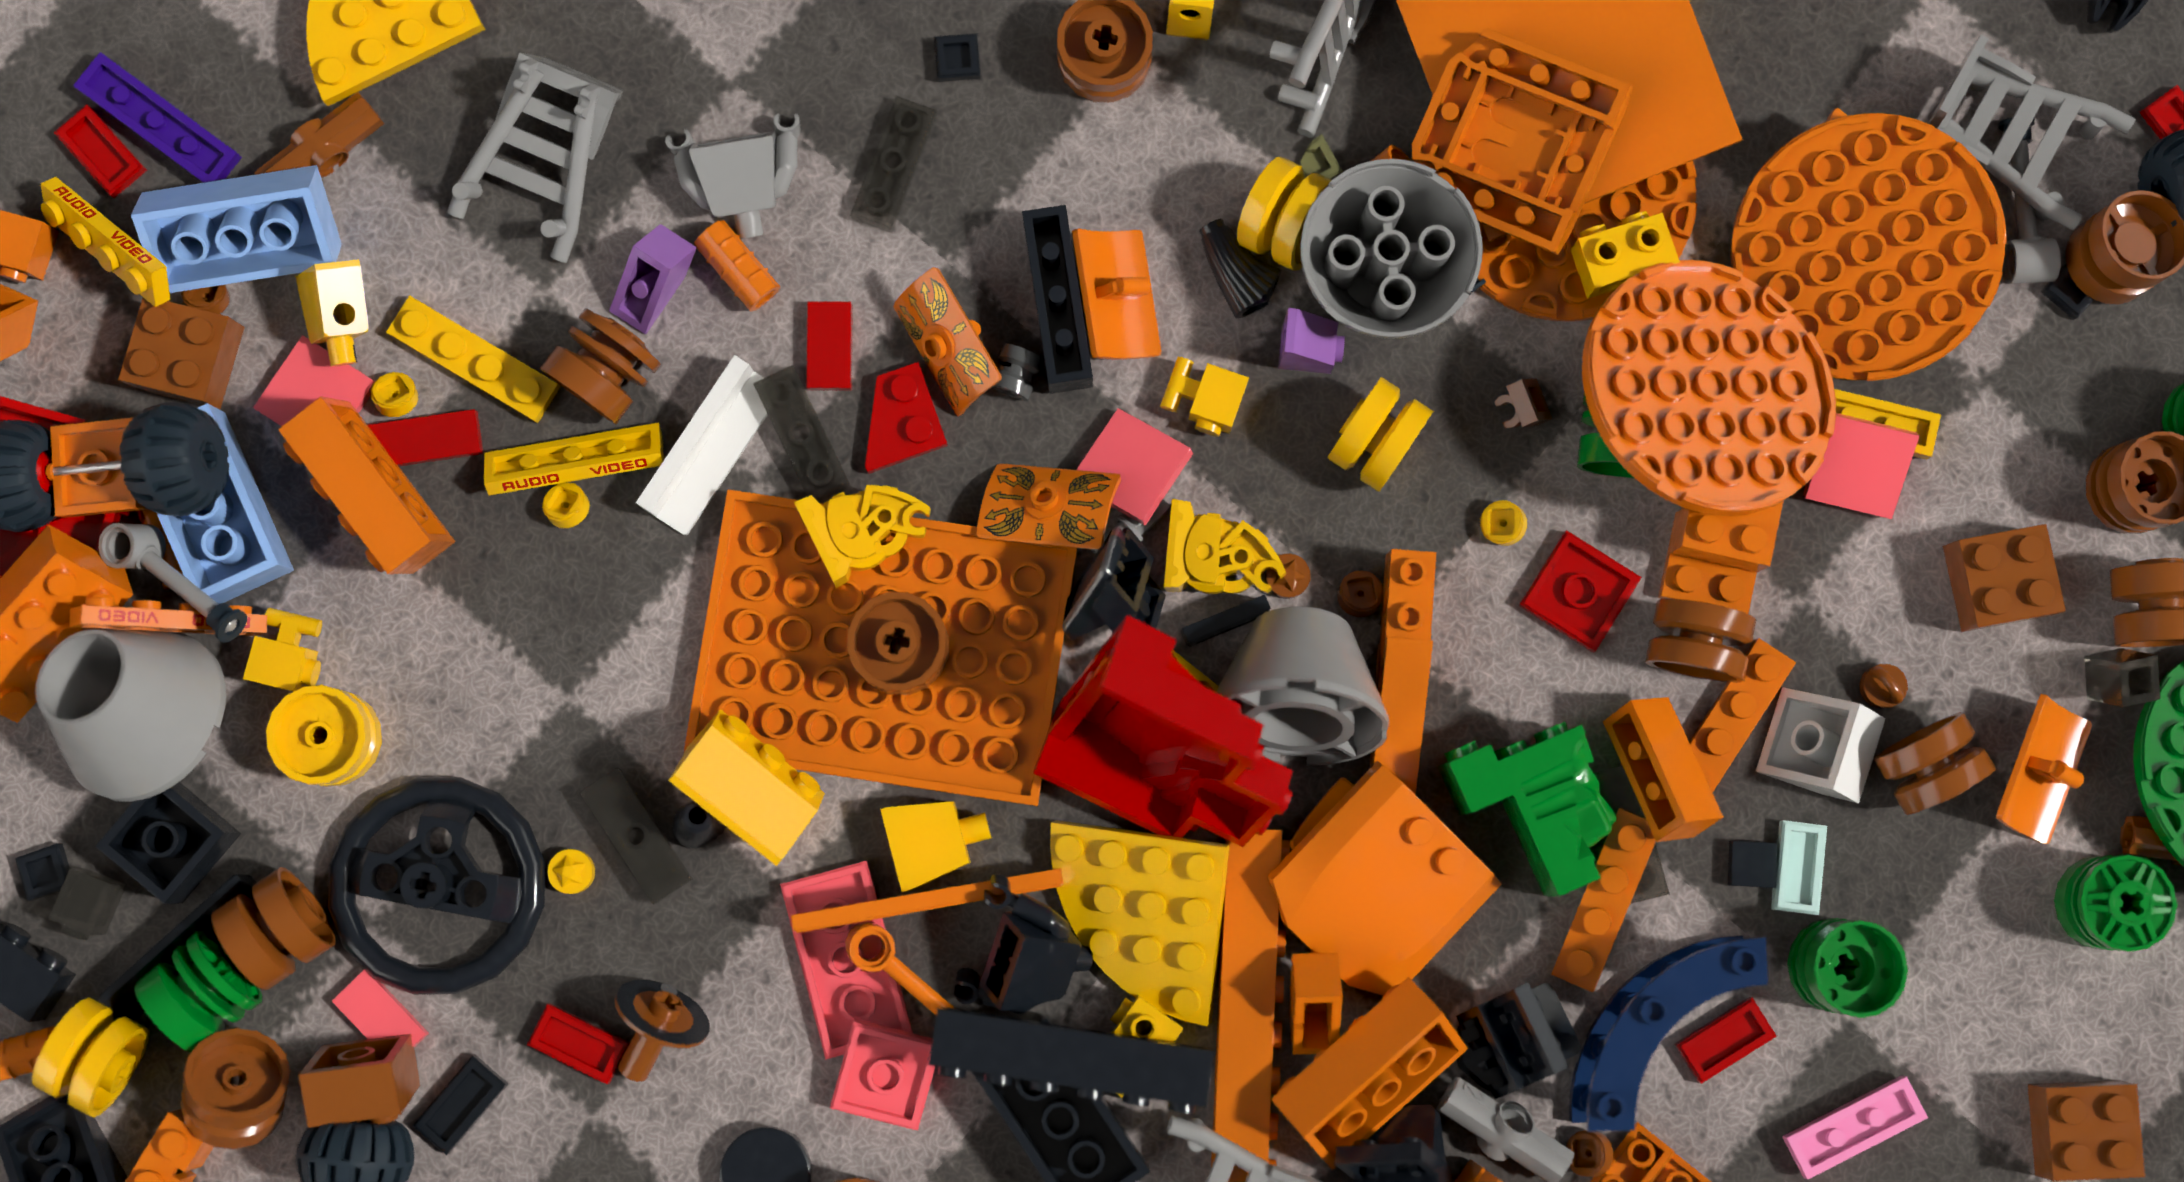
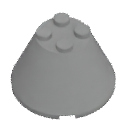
(1391, 248)

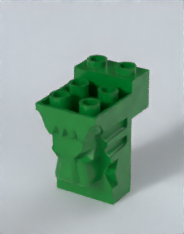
(1547, 797)

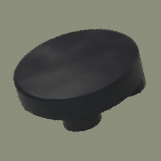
(766, 1156)

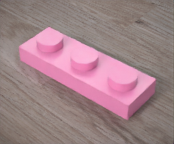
(1855, 1127)

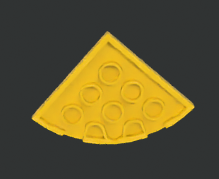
(370, 40)
(1146, 911)

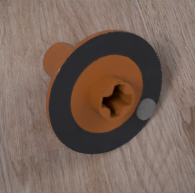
(660, 1019)

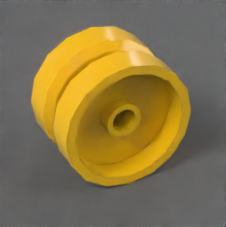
(1277, 211)
(1379, 434)
(308, 757)
(90, 1057)

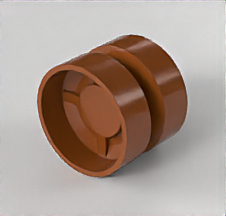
(2126, 247)
(2159, 592)
(273, 928)

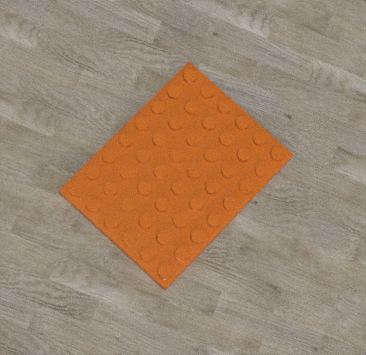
(784, 666)

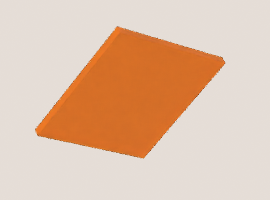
(1652, 44)

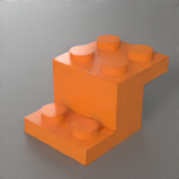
(1718, 556)

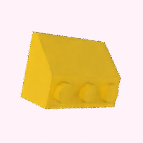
(748, 786)

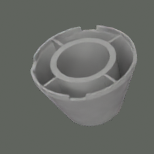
(1307, 687)
(131, 708)

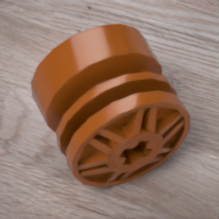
(601, 365)
(2156, 464)

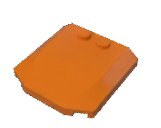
(1521, 135)
(1380, 883)

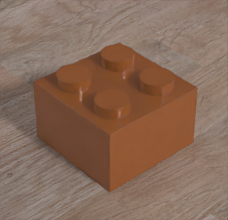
(181, 353)
(2004, 578)
(360, 1081)
(2086, 1130)

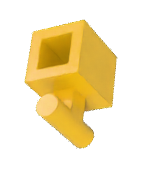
(1214, 397)
(283, 661)

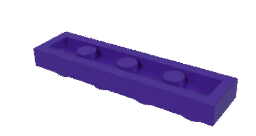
(156, 120)

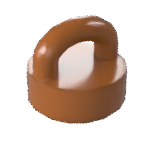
(1883, 686)

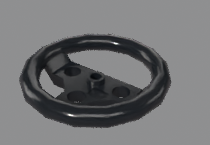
(508, 899)

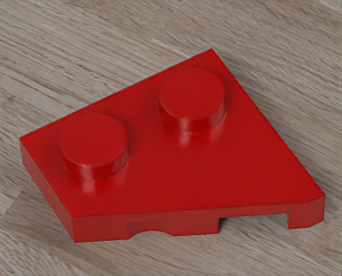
(902, 419)

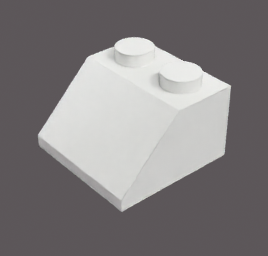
(1821, 744)

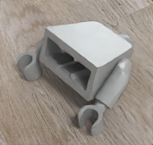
(739, 173)

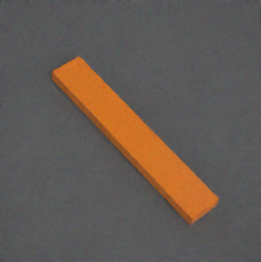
(921, 901)

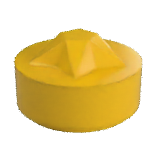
(394, 394)
(565, 505)
(1503, 523)
(571, 871)

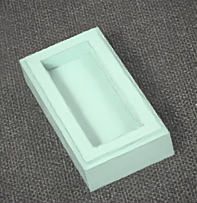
(1799, 867)

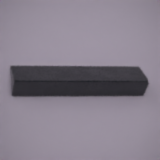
(121, 994)

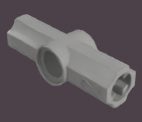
(1505, 1131)

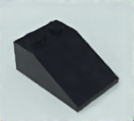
(57, 1146)

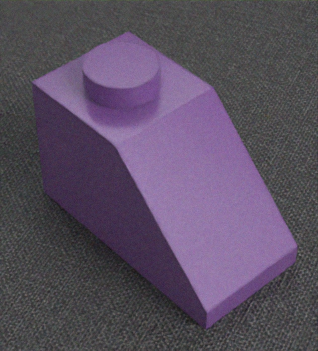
(651, 277)
(1309, 343)

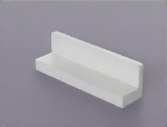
(706, 449)

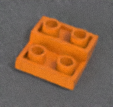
(1648, 1159)

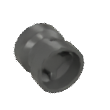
(1017, 370)

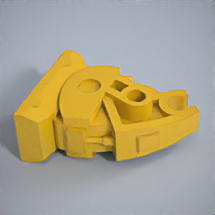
(855, 525)
(1210, 549)

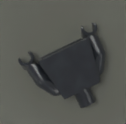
(1028, 958)

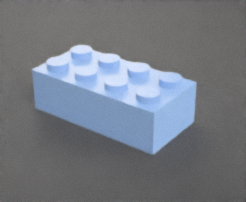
(238, 228)
(232, 540)

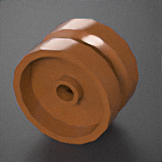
(1111, 72)
(882, 622)
(1700, 640)
(1937, 769)
(234, 1088)

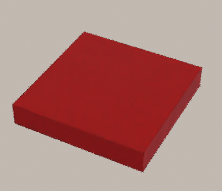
(1580, 591)

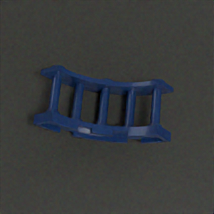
(1643, 1013)

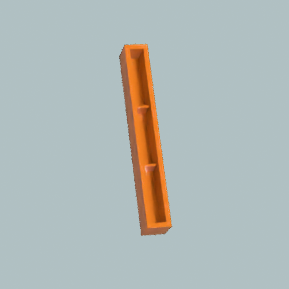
(1248, 999)

